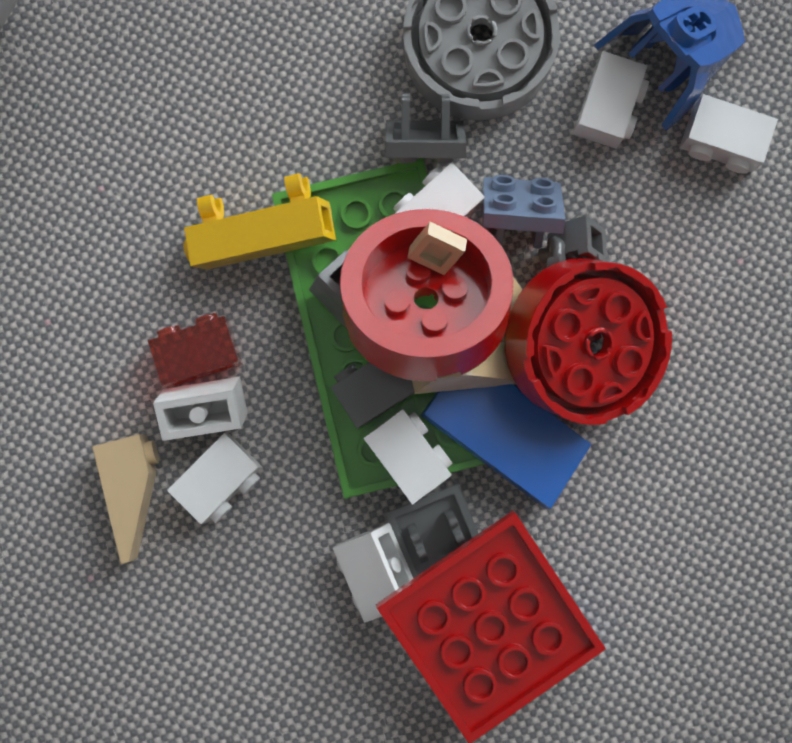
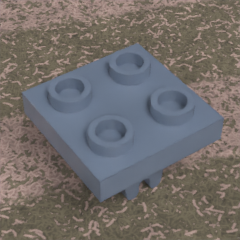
(523, 206)

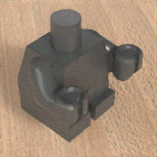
(579, 240)

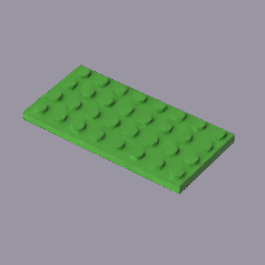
(356, 205)

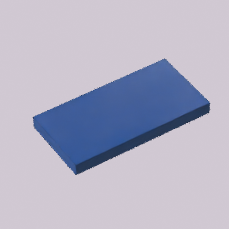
(511, 437)

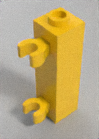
(258, 233)

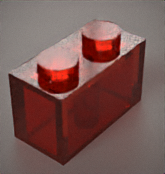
(195, 350)

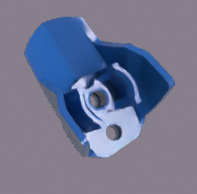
(699, 34)

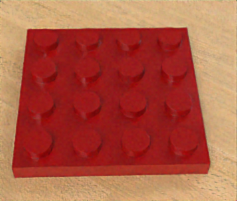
(490, 627)

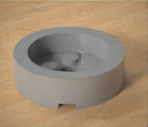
(481, 76)

